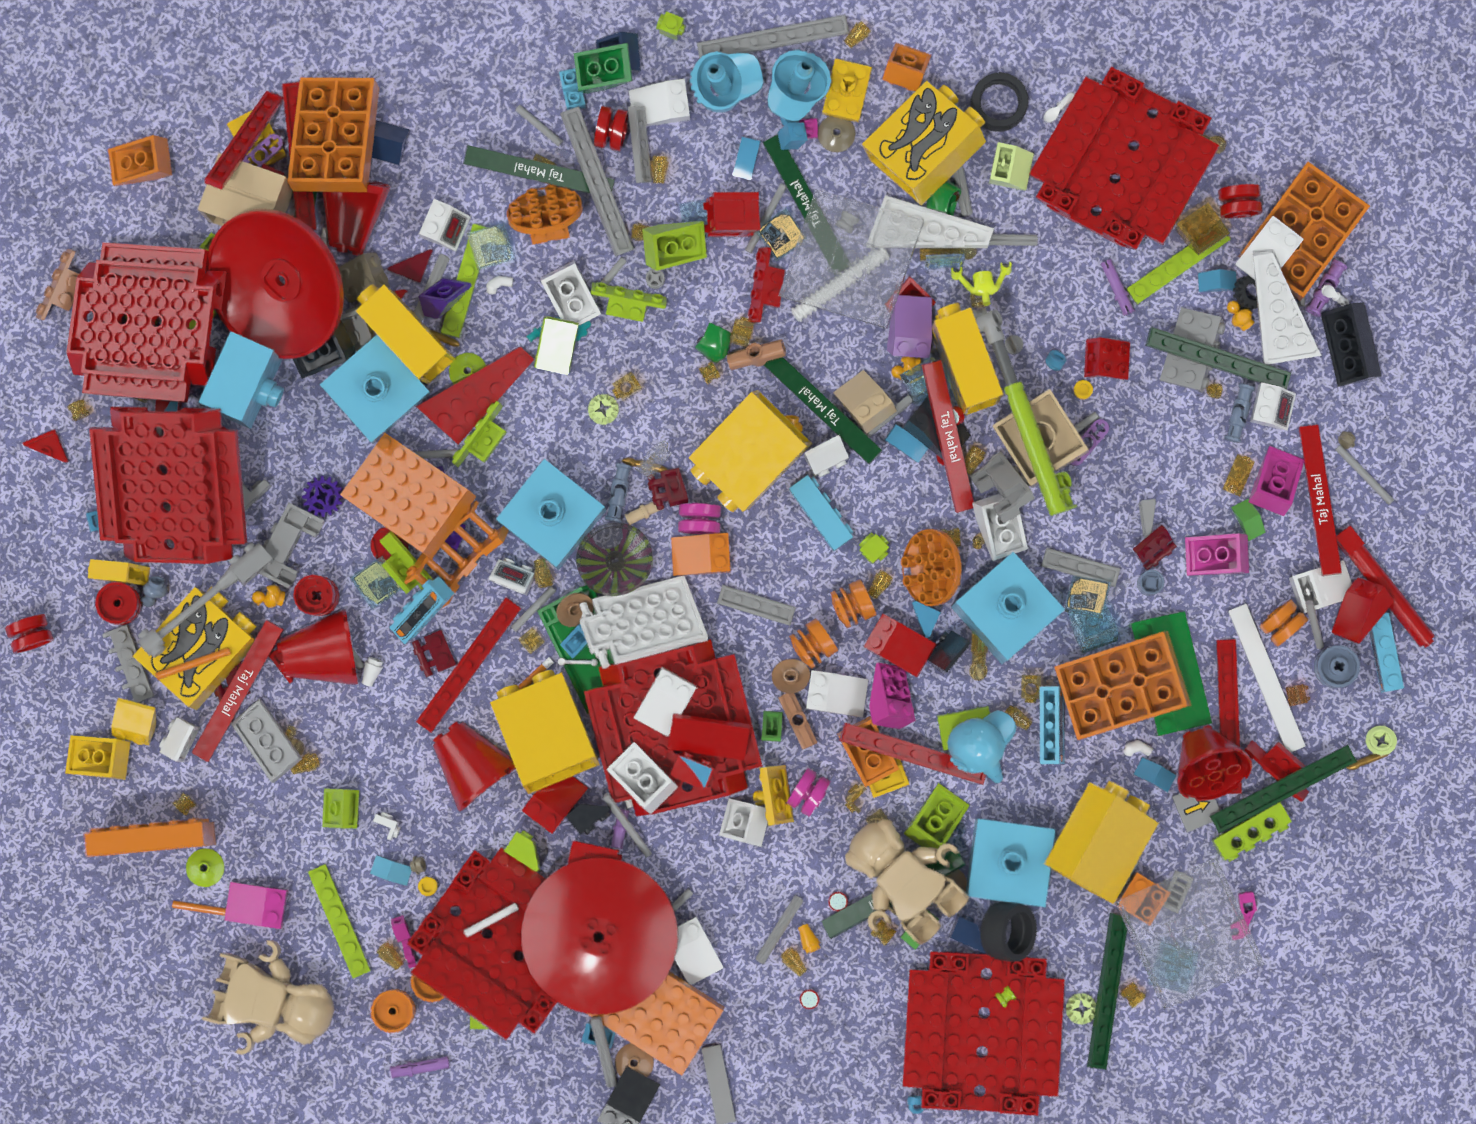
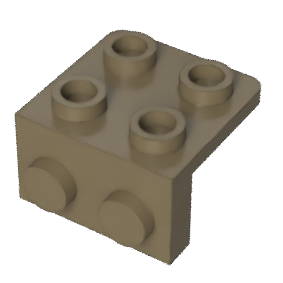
(360, 274)

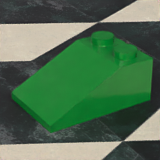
(602, 68)

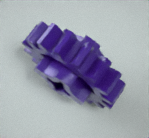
(314, 500)

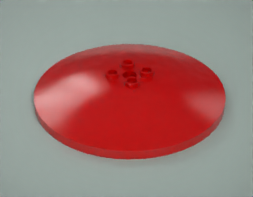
(256, 304)
(636, 928)

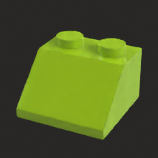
(524, 850)

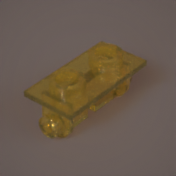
(1238, 475)

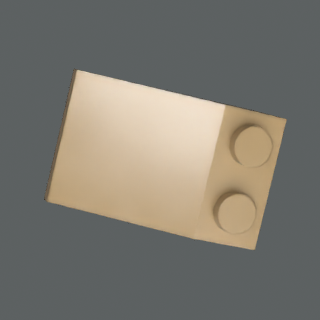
(865, 401)

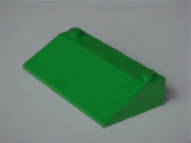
(1180, 637)
(581, 675)

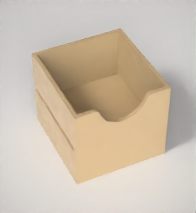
(245, 191)
(1056, 429)

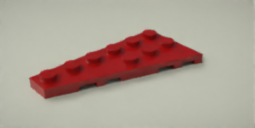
(467, 401)

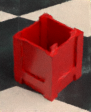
(732, 214)
(582, 850)

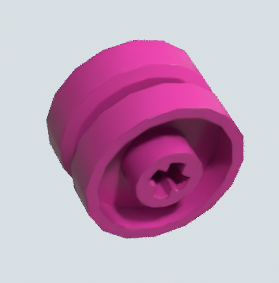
(699, 518)
(810, 793)

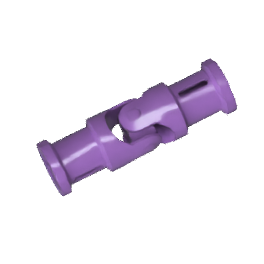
(1332, 277)

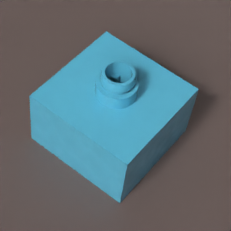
(243, 381)
(375, 389)
(551, 514)
(1007, 608)
(1009, 862)

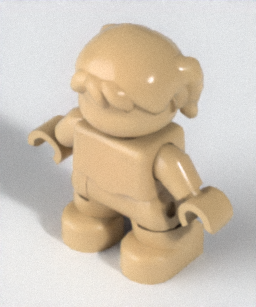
(904, 879)
(270, 1001)

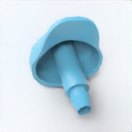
(730, 75)
(790, 80)
(980, 744)

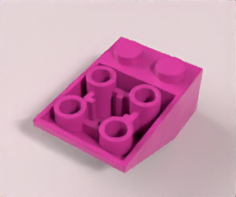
(890, 698)

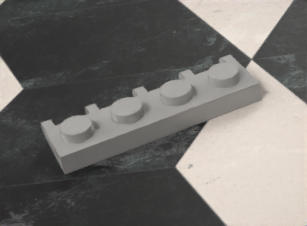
(133, 670)

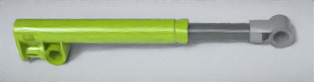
(1053, 486)

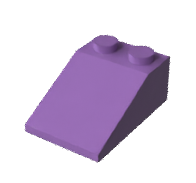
(911, 327)

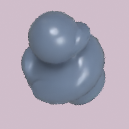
(153, 589)

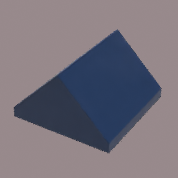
(389, 142)

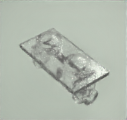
(654, 459)

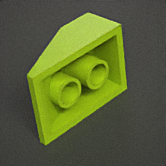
(674, 244)
(936, 818)

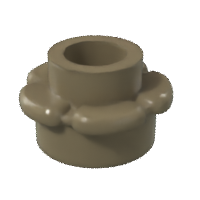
(1346, 439)
(418, 865)

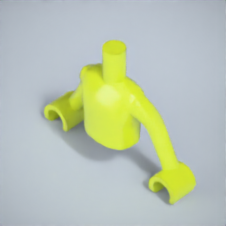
(983, 282)

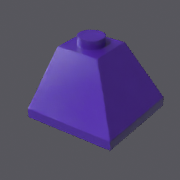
(442, 297)

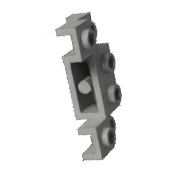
(1007, 480)
(284, 539)

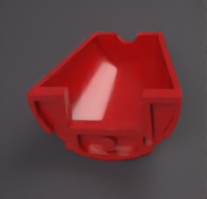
(353, 216)
(320, 651)
(470, 763)

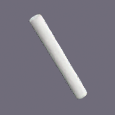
(490, 920)

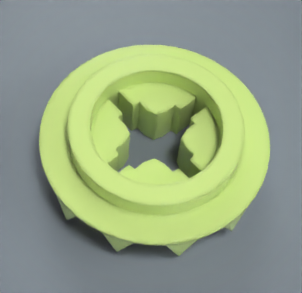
(611, 413)
(1376, 733)
(1074, 1002)

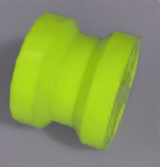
(1005, 996)

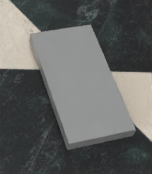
(266, 741)

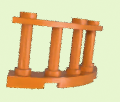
(465, 565)

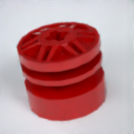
(306, 599)

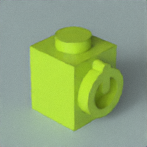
(671, 25)
(874, 548)

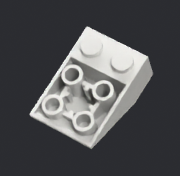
(1319, 588)

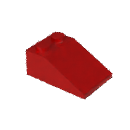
(1361, 609)
(899, 645)
(554, 802)

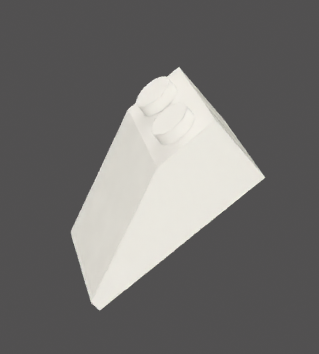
(662, 102)
(1274, 238)
(570, 294)
(999, 536)
(836, 693)
(666, 696)
(642, 778)
(695, 953)

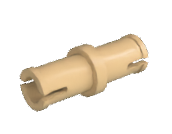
(640, 513)

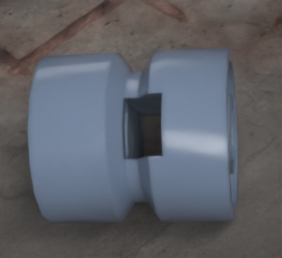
(1150, 582)

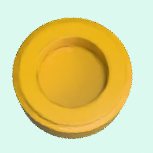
(1083, 389)
(427, 886)

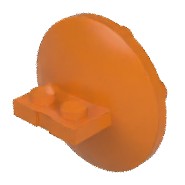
(545, 216)
(933, 566)

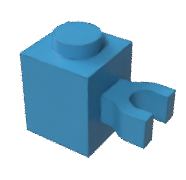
(792, 135)

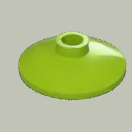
(463, 361)
(214, 870)

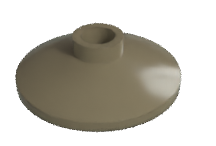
(832, 142)

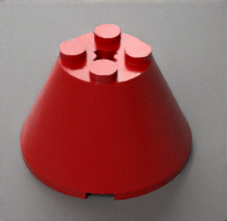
(1210, 765)

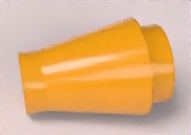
(808, 939)

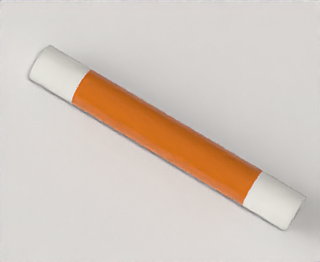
(543, 667)

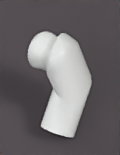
(498, 281)
(1136, 746)

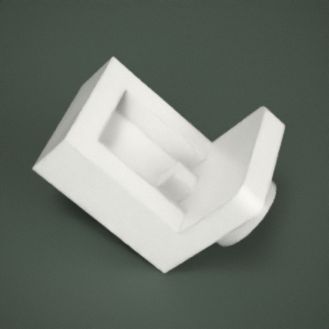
(386, 820)

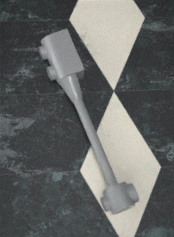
(241, 569)

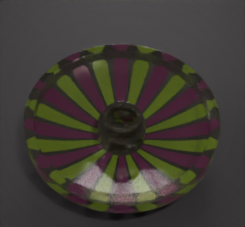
(614, 559)

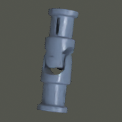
(1239, 416)
(618, 495)

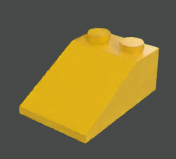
(97, 757)

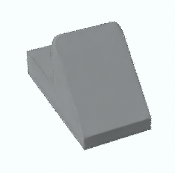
(259, 489)

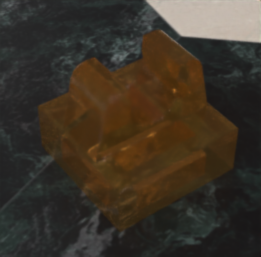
(1297, 695)

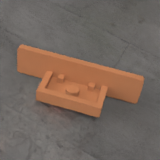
(62, 287)

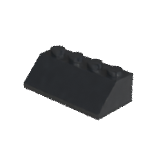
(1351, 344)

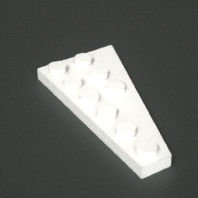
(942, 229)
(1280, 319)

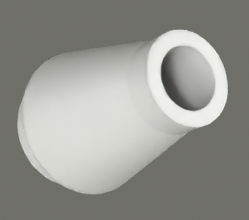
(371, 671)

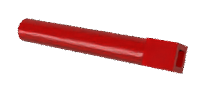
(1354, 548)

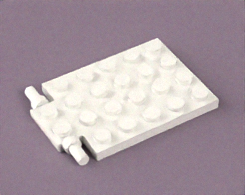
(643, 622)

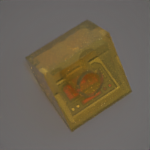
(1202, 229)

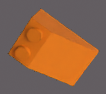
(140, 161)
(700, 554)
(869, 764)

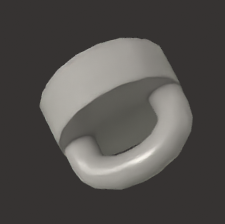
(1013, 344)

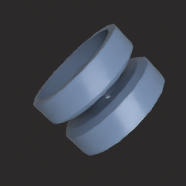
(1348, 667)

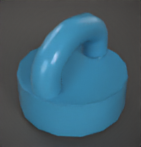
(1055, 360)
(915, 1100)

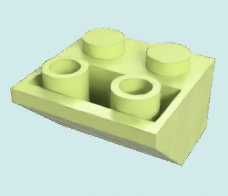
(1011, 166)

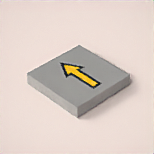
(1193, 812)

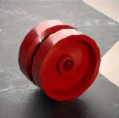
(612, 129)
(1240, 201)
(128, 609)
(28, 633)

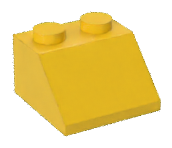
(133, 722)

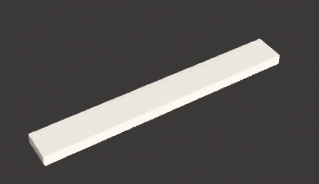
(1266, 678)

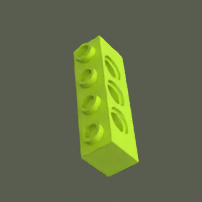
(1223, 842)

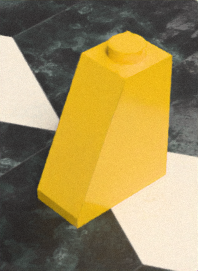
(118, 572)

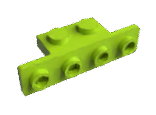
(626, 302)
(484, 438)
(400, 562)

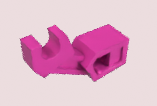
(1247, 897)
(403, 935)

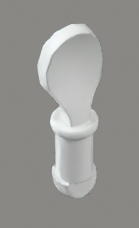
(1052, 113)
(1329, 291)

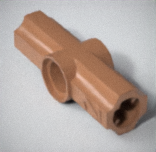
(747, 356)
(803, 732)

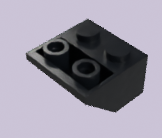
(585, 817)

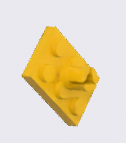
(846, 90)
(235, 125)
(774, 795)

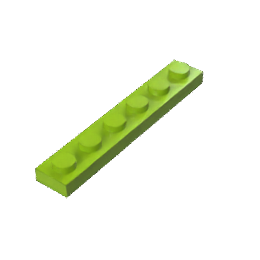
(1169, 271)
(468, 273)
(339, 921)

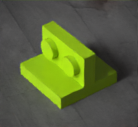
(340, 808)

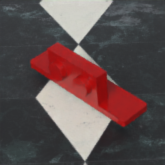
(765, 286)
(1277, 762)

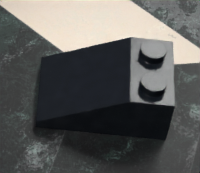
(333, 352)
(923, 428)
(948, 652)
(629, 1099)

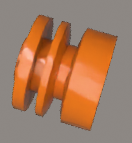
(853, 604)
(813, 643)

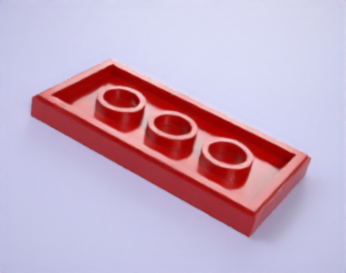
(708, 736)

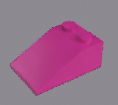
(1276, 481)
(1217, 554)
(256, 905)

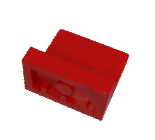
(1107, 358)

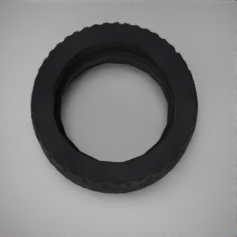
(1006, 80)
(1022, 931)

